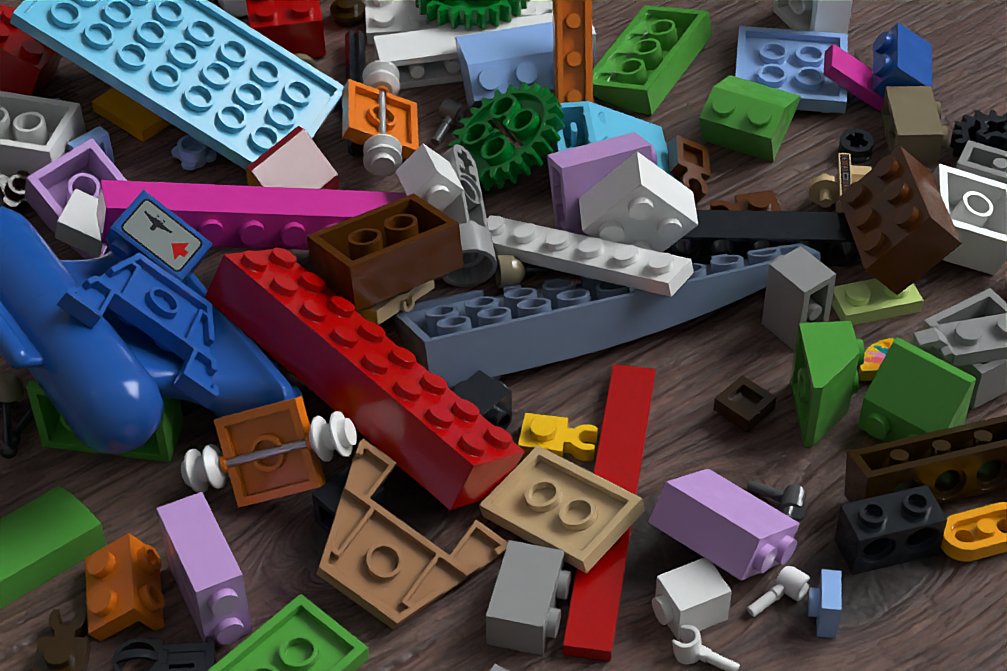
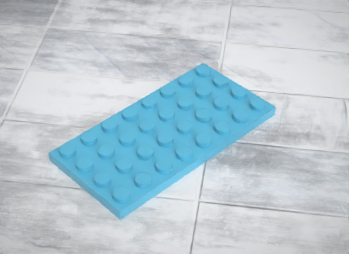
(189, 68)

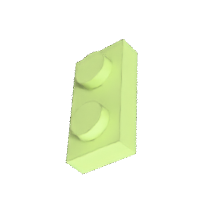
(873, 301)

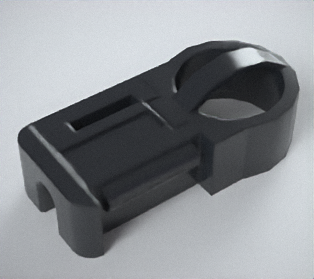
(167, 657)

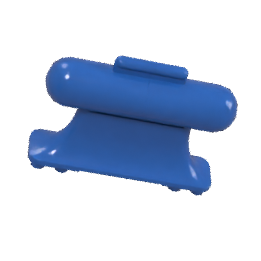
(113, 375)

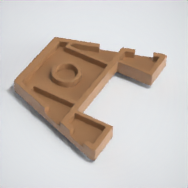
(383, 559)

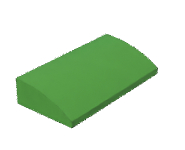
(650, 57)
(45, 541)

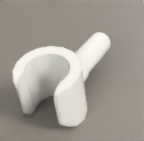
(789, 582)
(695, 651)

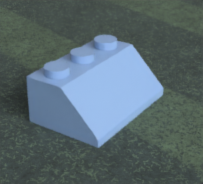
(505, 58)

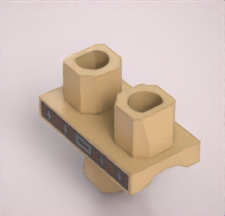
(827, 189)

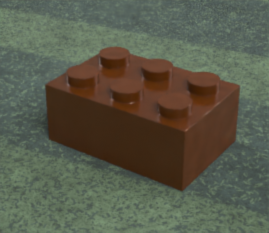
(899, 221)
(386, 251)

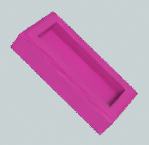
(851, 75)

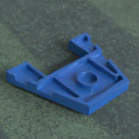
(161, 308)

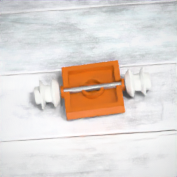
(380, 118)
(269, 452)

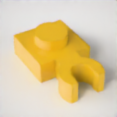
(555, 436)

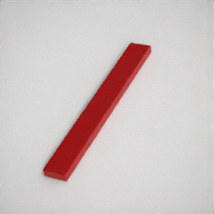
(619, 460)

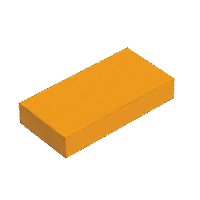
(128, 114)

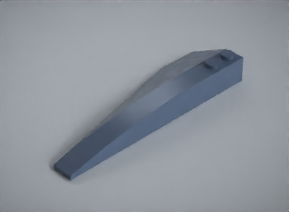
(566, 319)

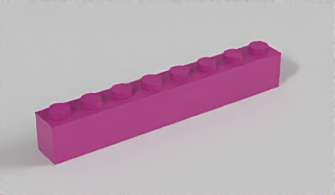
(243, 214)

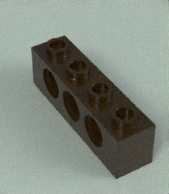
(950, 461)

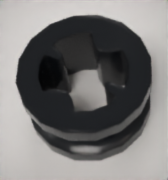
(859, 138)

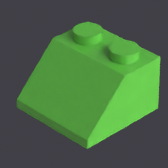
(747, 117)
(824, 376)
(914, 395)

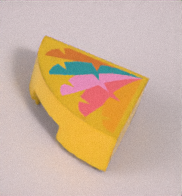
(873, 358)

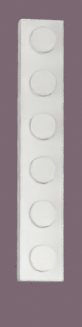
(590, 256)

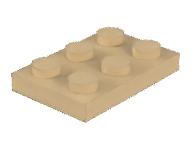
(562, 508)

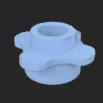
(193, 153)

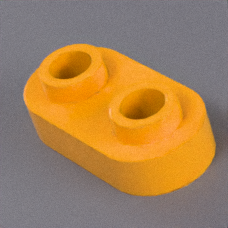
(976, 533)

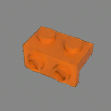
(123, 587)

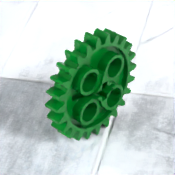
(470, 11)
(526, 117)

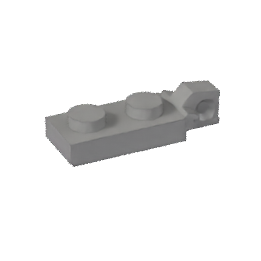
(966, 340)

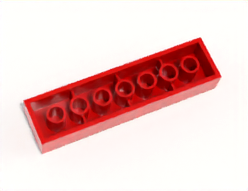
(364, 375)

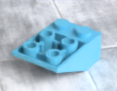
(592, 123)

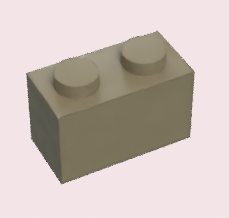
(914, 122)

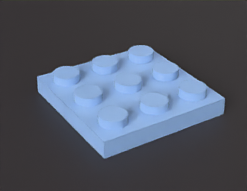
(792, 64)

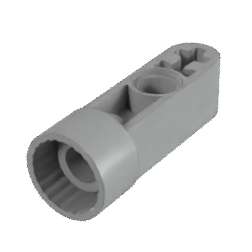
(470, 213)

